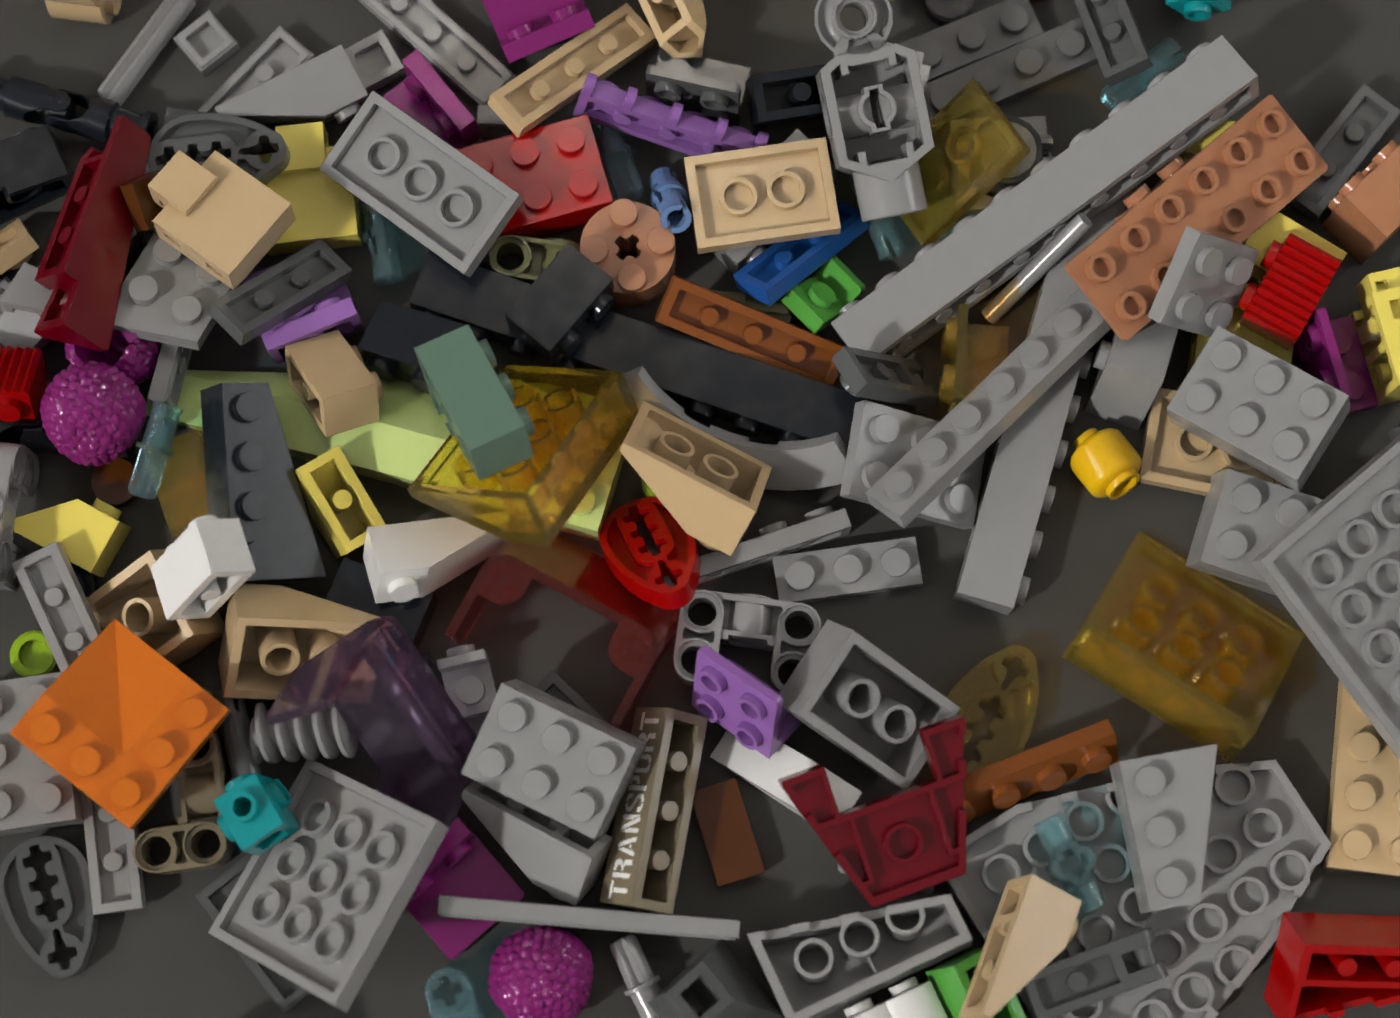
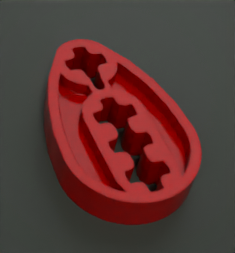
(637, 568)

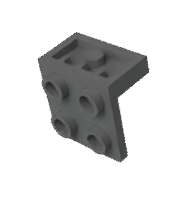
(700, 85)

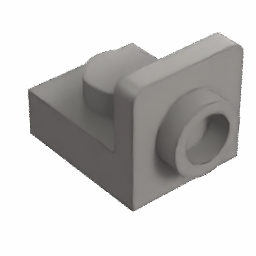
(468, 679)

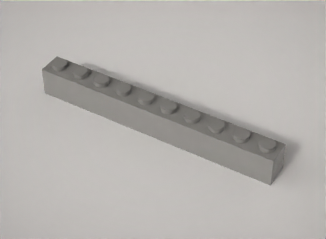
(1025, 218)
(1023, 462)

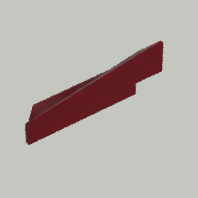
(92, 242)

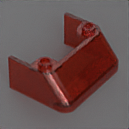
(584, 576)

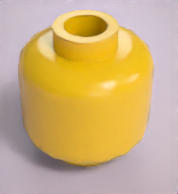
(1105, 463)

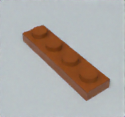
(747, 331)
(1040, 769)

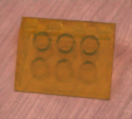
(578, 428)
(1184, 647)

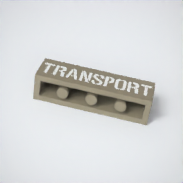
(655, 812)

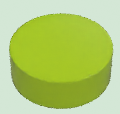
(32, 655)

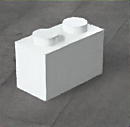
(202, 568)

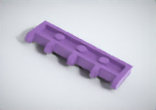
(659, 123)

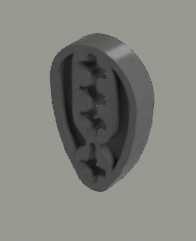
(213, 131)
(24, 904)

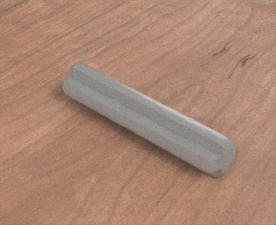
(144, 49)

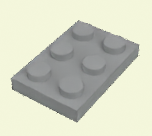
(881, 439)

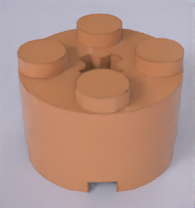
(630, 227)

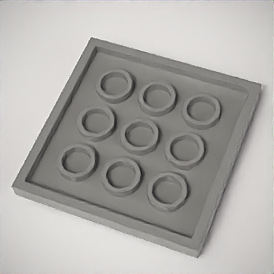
(332, 889)

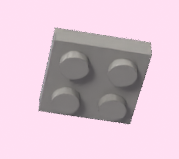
(1203, 282)

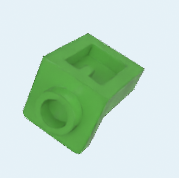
(823, 295)

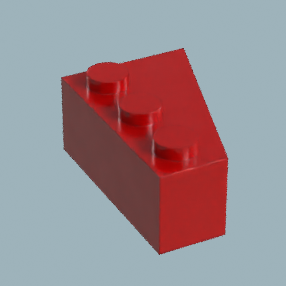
(1333, 964)

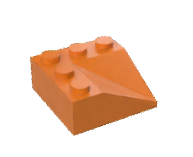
(121, 723)

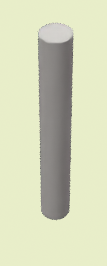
(1037, 268)

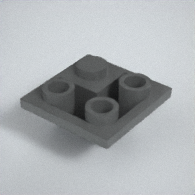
(714, 988)

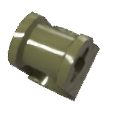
(535, 252)

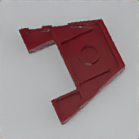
(903, 837)

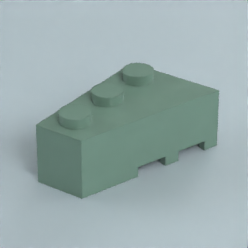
(476, 401)

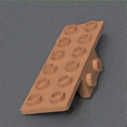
(1220, 190)

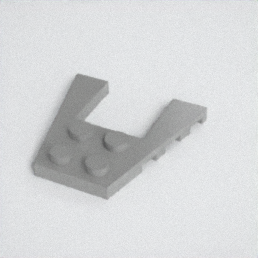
(160, 299)

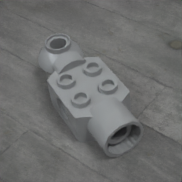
(873, 109)

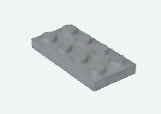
(421, 184)

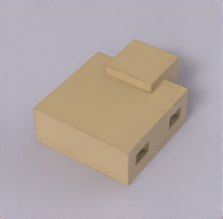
(218, 215)

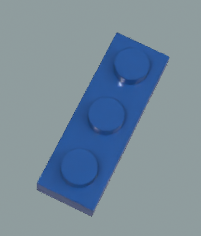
(790, 262)

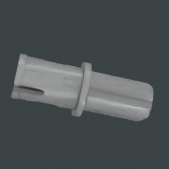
(636, 973)

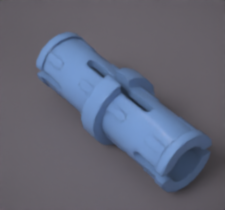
(670, 200)

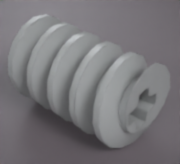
(305, 736)

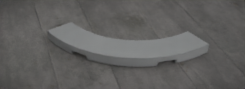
(794, 464)

